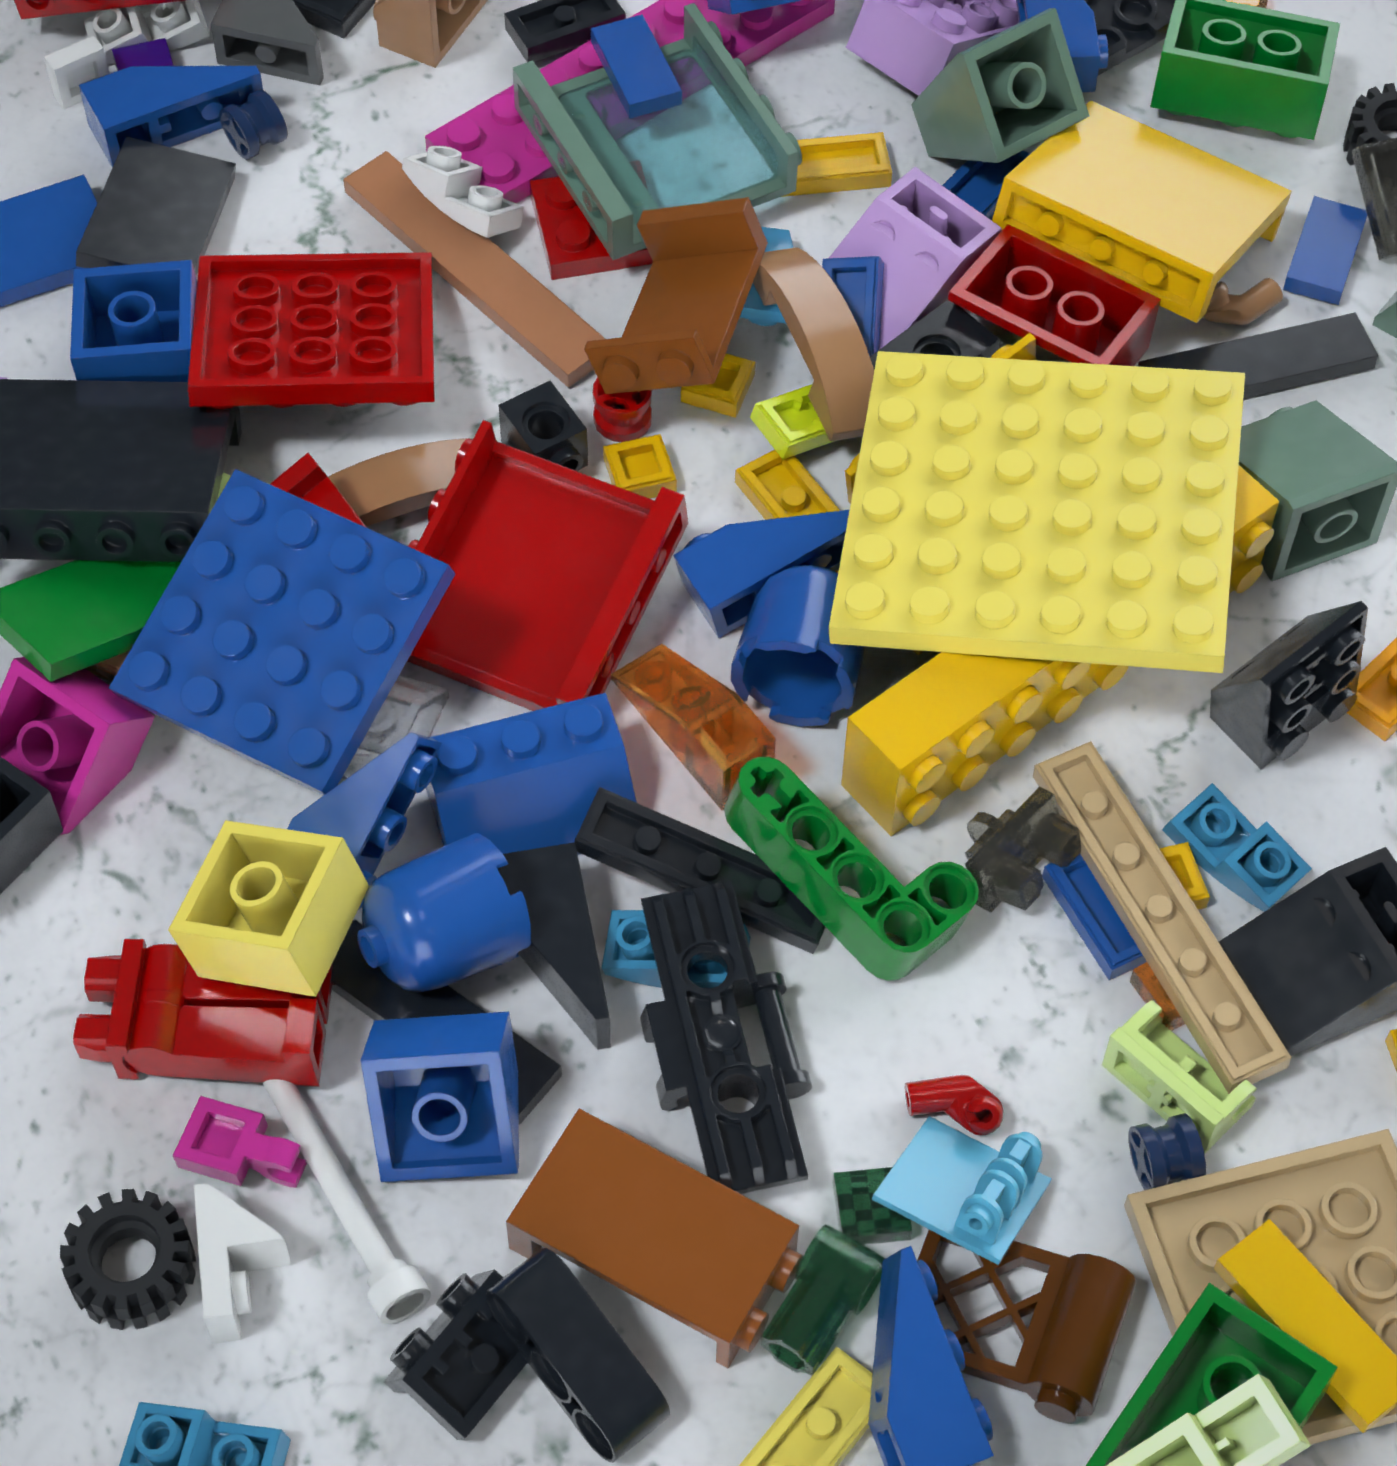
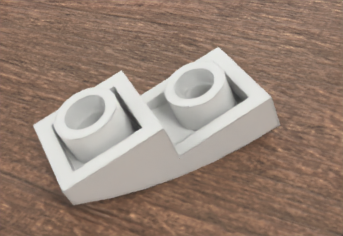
(177, 22)
(454, 190)

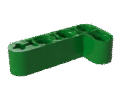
(772, 793)

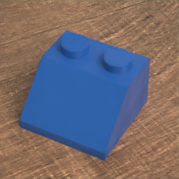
(443, 1096)

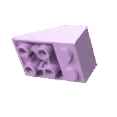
(920, 37)
(925, 246)

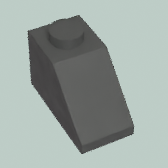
(269, 37)

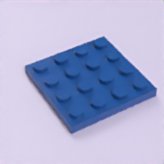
(282, 632)

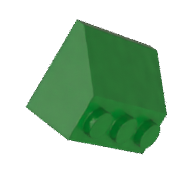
(1246, 66)

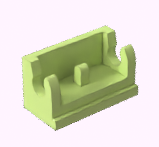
(1173, 1076)

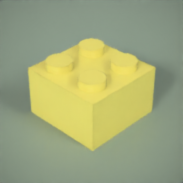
(269, 908)

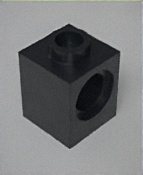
(544, 427)

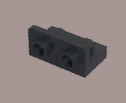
(460, 1360)

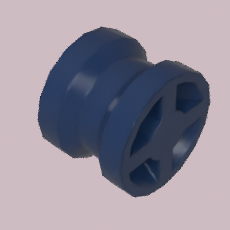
(253, 124)
(1166, 1152)

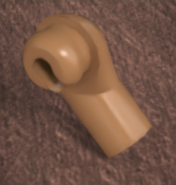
(1245, 307)

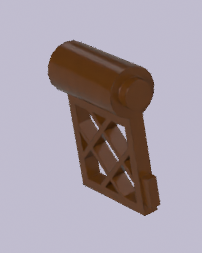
(1069, 1333)

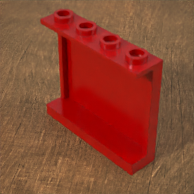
(543, 573)

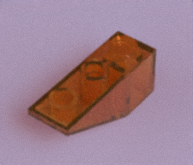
(695, 718)

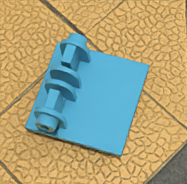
(966, 1187)

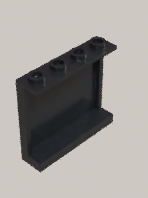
(107, 469)

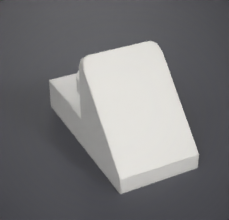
(229, 1247)

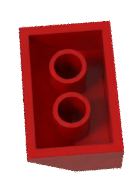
(1058, 300)

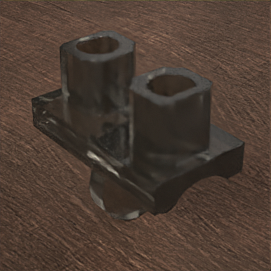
(1013, 845)

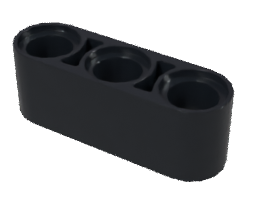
(577, 1354)

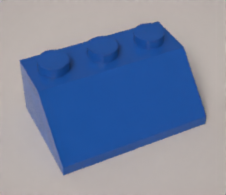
(529, 775)

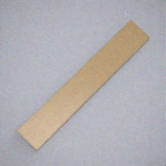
(1163, 920)

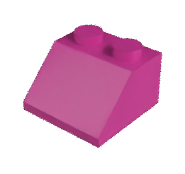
(69, 736)

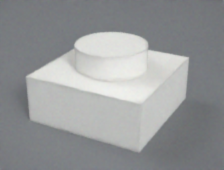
(73, 67)

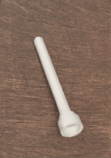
(394, 1287)

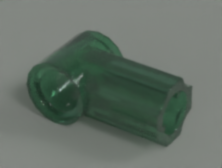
(831, 1284)

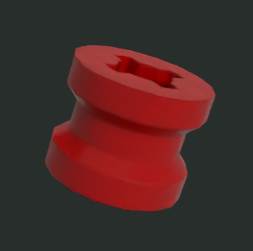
(625, 423)

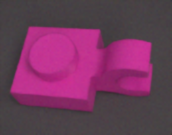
(229, 1140)

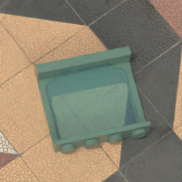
(703, 151)

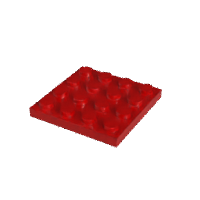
(312, 330)

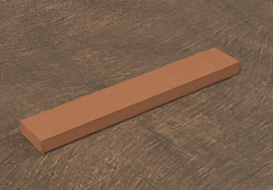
(476, 269)

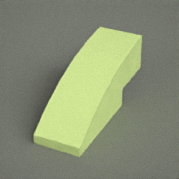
(1237, 1430)

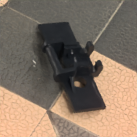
(705, 1046)

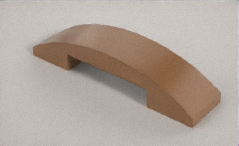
(824, 336)
(398, 480)

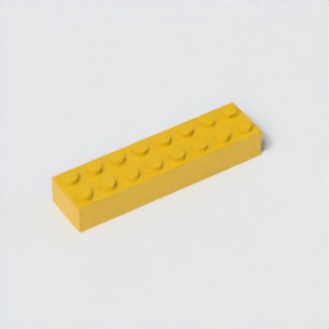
(970, 710)

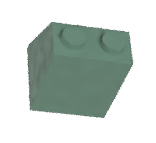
(1002, 94)
(1327, 483)

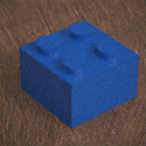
(133, 322)

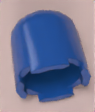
(788, 652)
(443, 917)

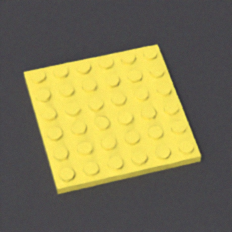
(1043, 512)

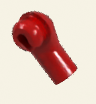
(958, 1098)

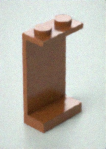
(689, 299)
(658, 1232)

